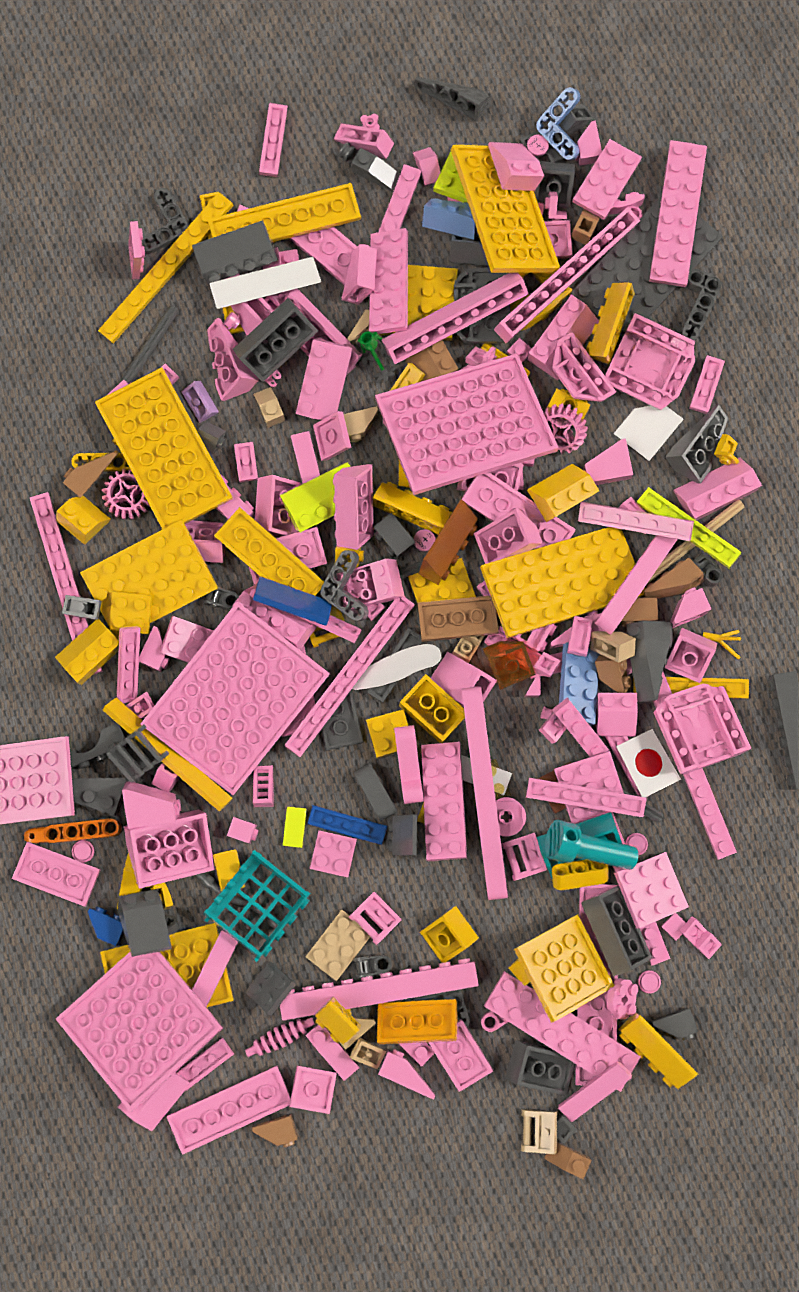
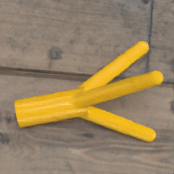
(726, 636)

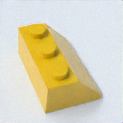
(562, 491)
(88, 651)
(433, 709)

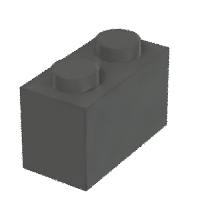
(394, 536)

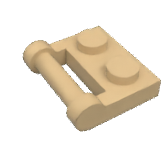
(544, 1131)

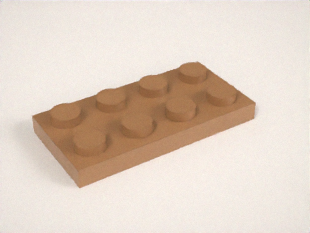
(457, 618)

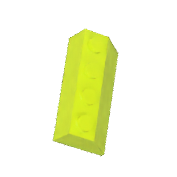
(312, 500)

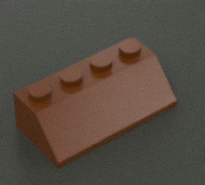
(449, 543)

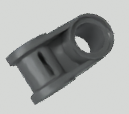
(708, 566)
(219, 598)
(370, 965)

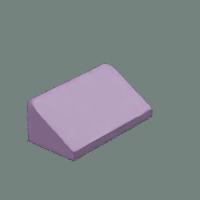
(199, 401)

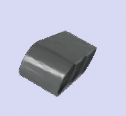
(375, 792)

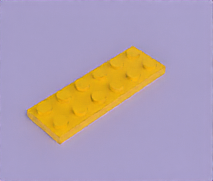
(266, 554)

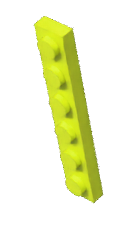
(701, 536)

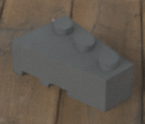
(99, 793)

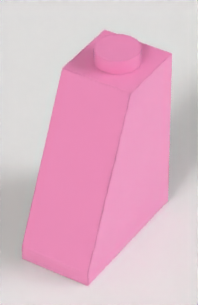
(360, 274)
(611, 464)

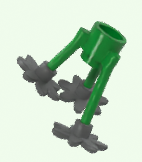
(367, 346)

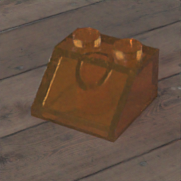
(508, 662)

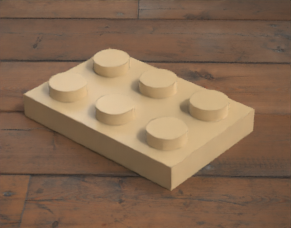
(338, 945)

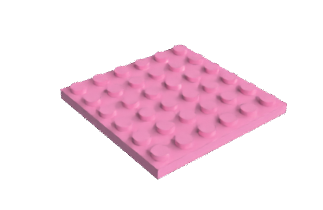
(139, 1025)

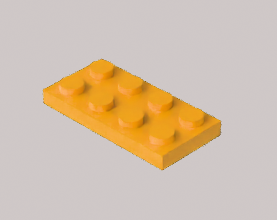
(417, 1021)

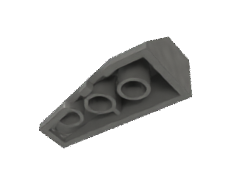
(459, 97)
(695, 449)
(651, 649)

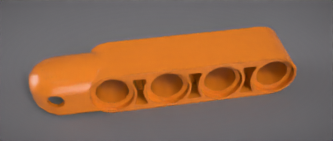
(42, 833)

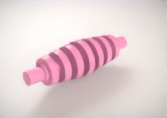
(272, 1040)

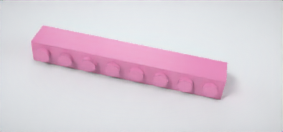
(455, 317)

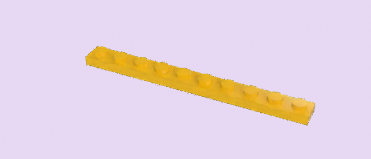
(164, 269)

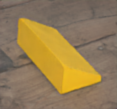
(227, 866)

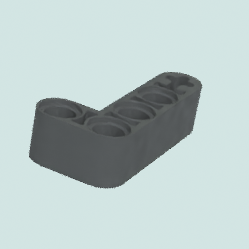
(706, 295)

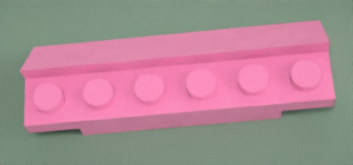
(325, 328)

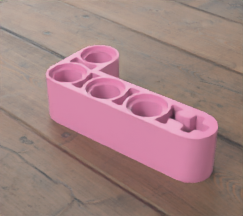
(408, 764)

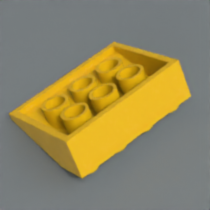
(611, 322)

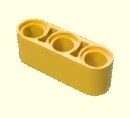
(579, 874)

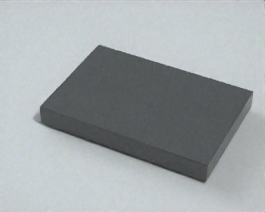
(343, 726)

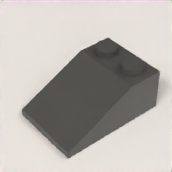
(404, 835)
(144, 922)
(539, 1068)

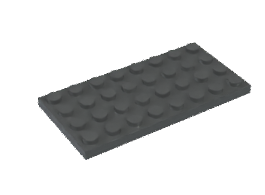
(631, 262)

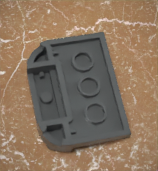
(482, 330)

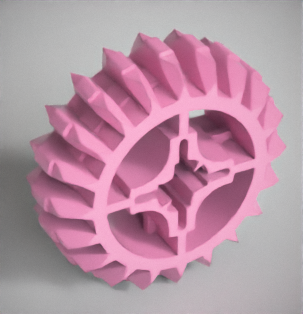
(568, 442)
(121, 496)

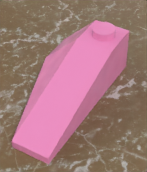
(233, 374)

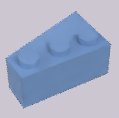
(450, 218)

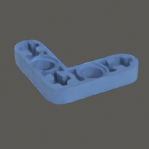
(554, 127)

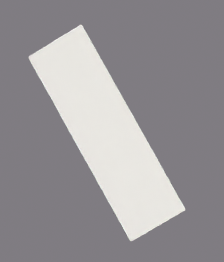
(265, 282)

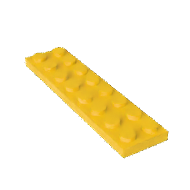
(296, 214)

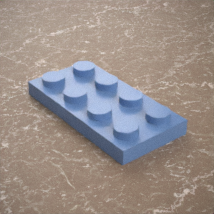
(580, 682)

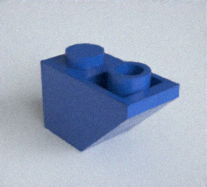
(106, 927)

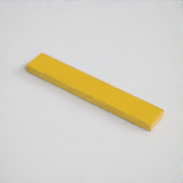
(734, 687)

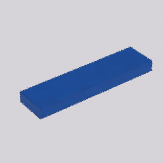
(347, 825)

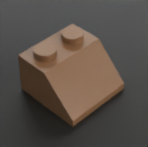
(433, 361)

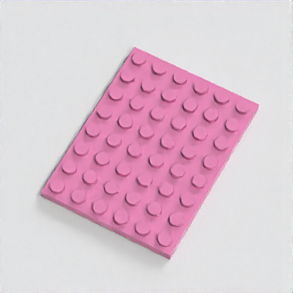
(466, 423)
(235, 698)

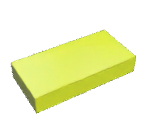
(294, 827)

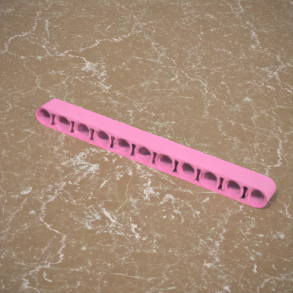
(484, 793)

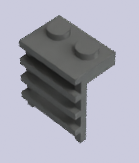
(126, 763)

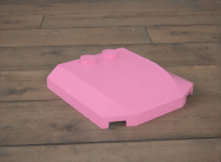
(651, 362)
(700, 727)

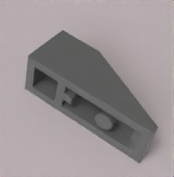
(375, 170)

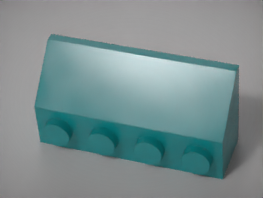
(600, 827)

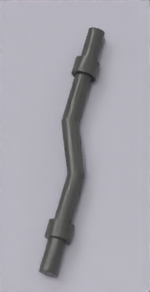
(209, 882)

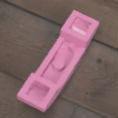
(542, 664)

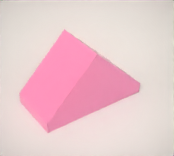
(428, 164)

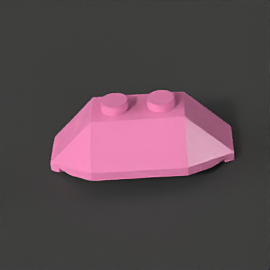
(579, 371)

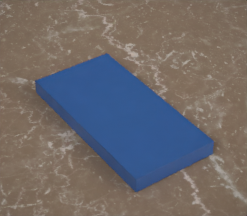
(292, 601)

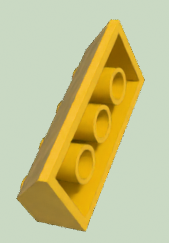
(411, 508)
(657, 1051)

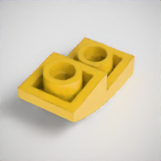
(164, 895)

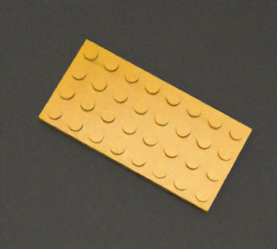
(505, 219)
(163, 449)
(558, 580)

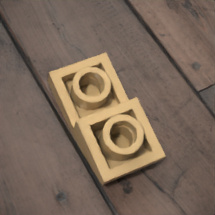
(467, 647)

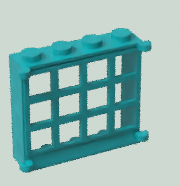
(233, 887)

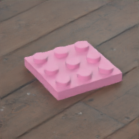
(594, 773)
(651, 890)

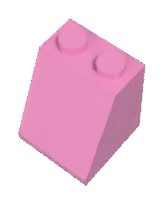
(149, 805)

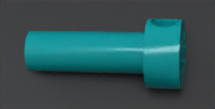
(566, 843)

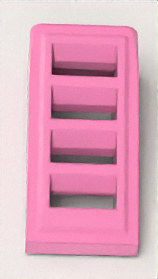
(270, 794)

